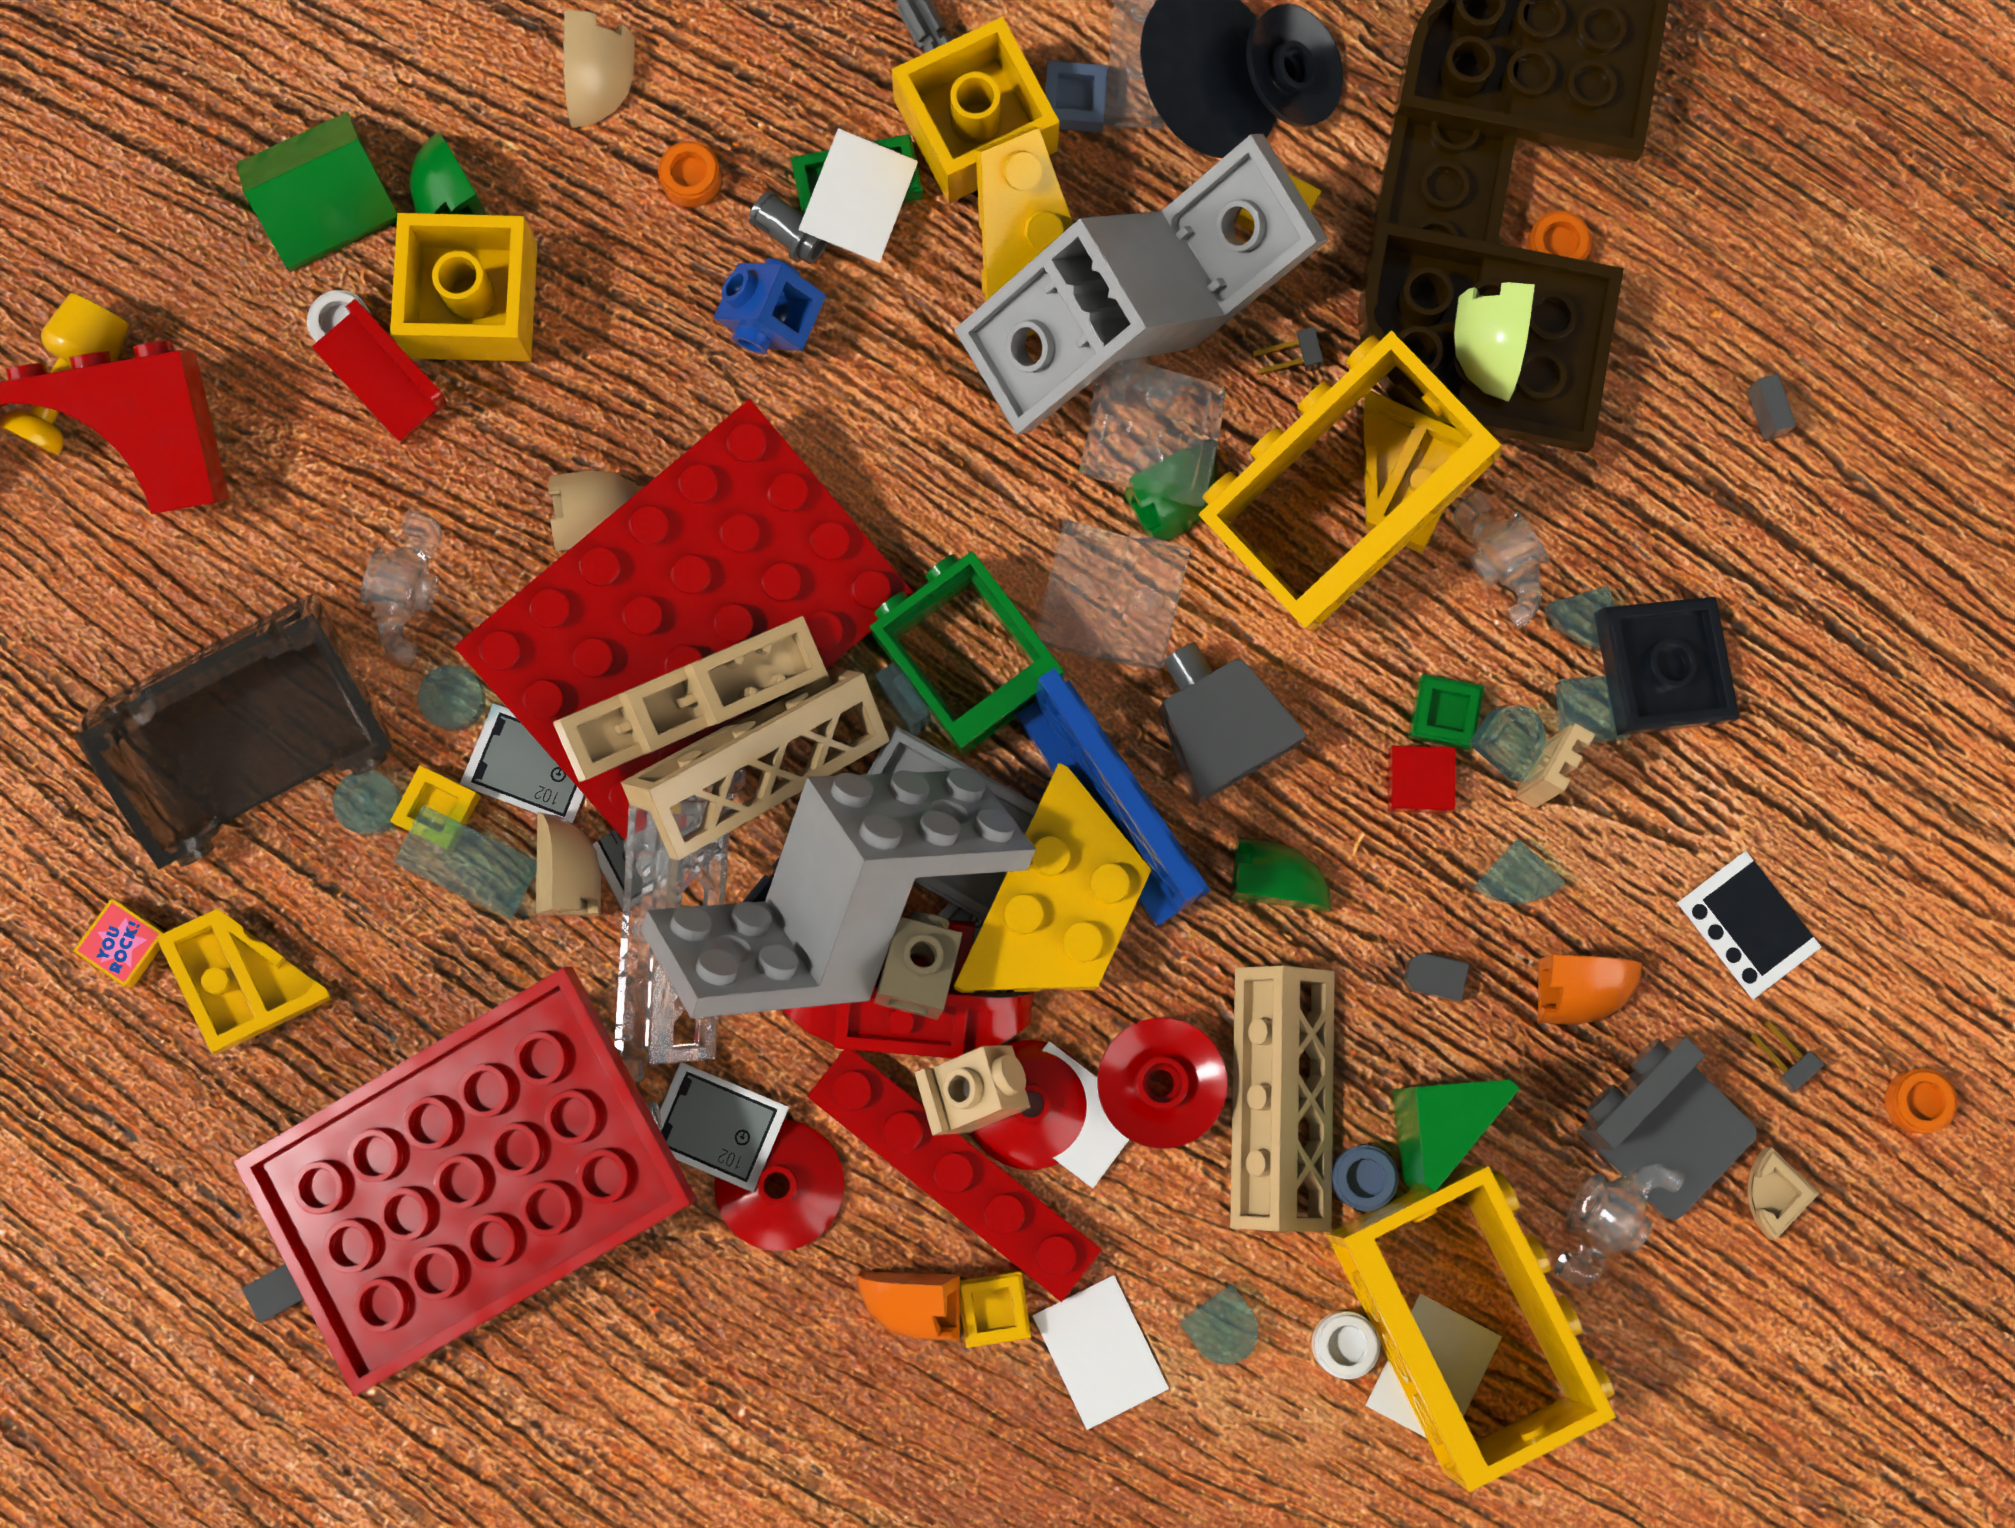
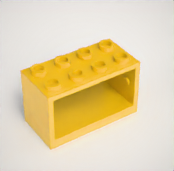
(1319, 413)
(1550, 1319)

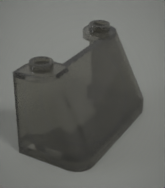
(232, 730)

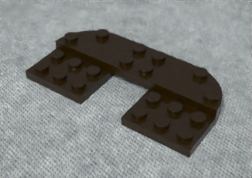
(1465, 93)

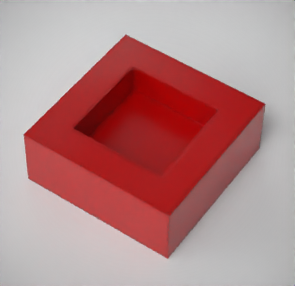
(1421, 779)

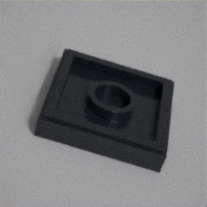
(1666, 665)

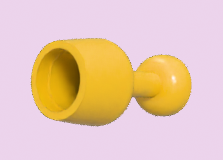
(73, 330)

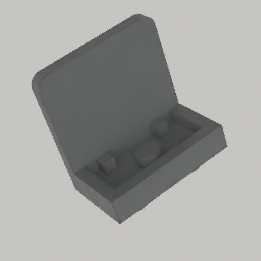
(1671, 1119)

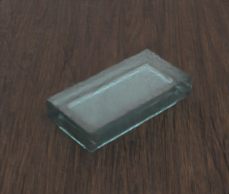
(466, 862)

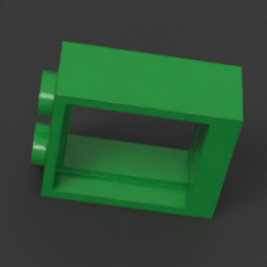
(944, 583)

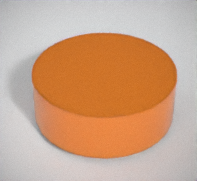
(689, 174)
(1560, 235)
(1921, 1101)

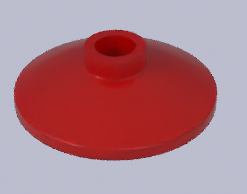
(1196, 1077)
(1034, 1141)
(805, 1210)

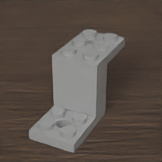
(1139, 284)
(835, 892)

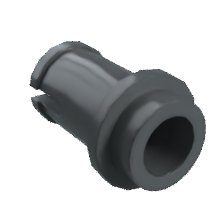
(782, 224)

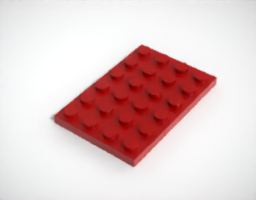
(680, 571)
(464, 1180)

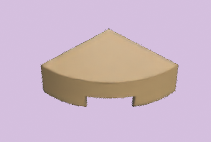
(1776, 1193)

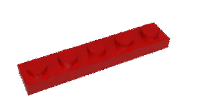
(954, 1174)

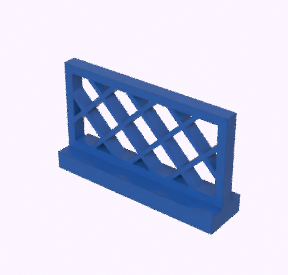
(1070, 735)

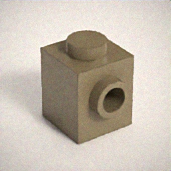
(915, 987)

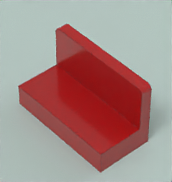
(379, 373)

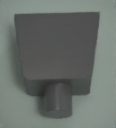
(1222, 722)

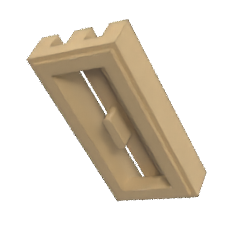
(1556, 760)

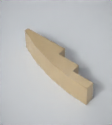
(690, 699)

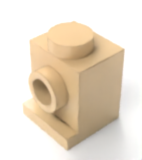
(973, 1090)

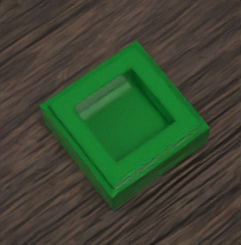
(1445, 712)

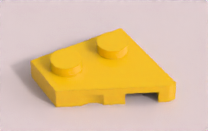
(1399, 456)
(235, 980)

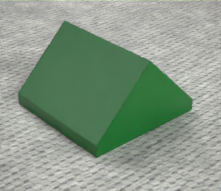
(316, 192)
(1442, 1124)

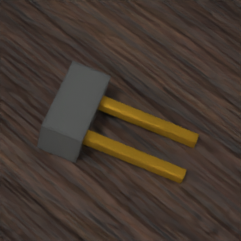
(1309, 348)
(1800, 1071)

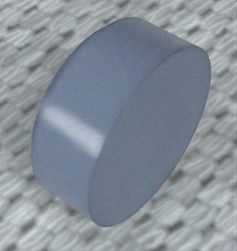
(1364, 1177)

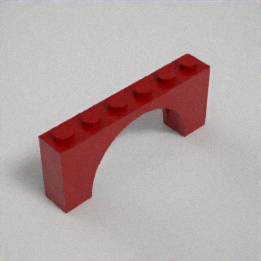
(146, 409)

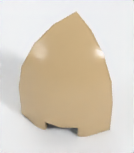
(595, 67)
(584, 502)
(566, 869)

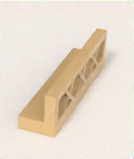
(741, 744)
(1273, 1098)

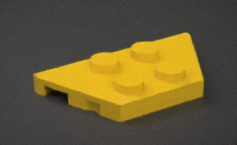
(1069, 907)

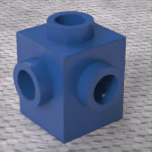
(769, 306)

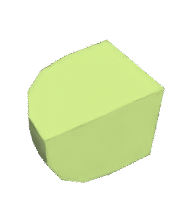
(1493, 336)

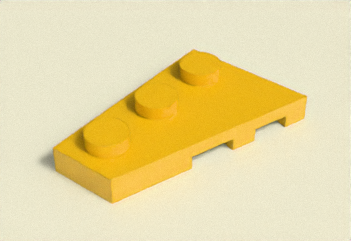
(1017, 206)

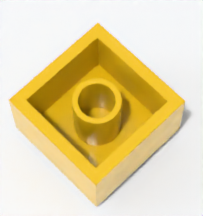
(969, 98)
(464, 287)

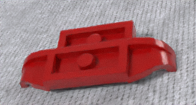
(963, 1026)

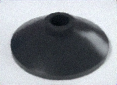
(1294, 65)

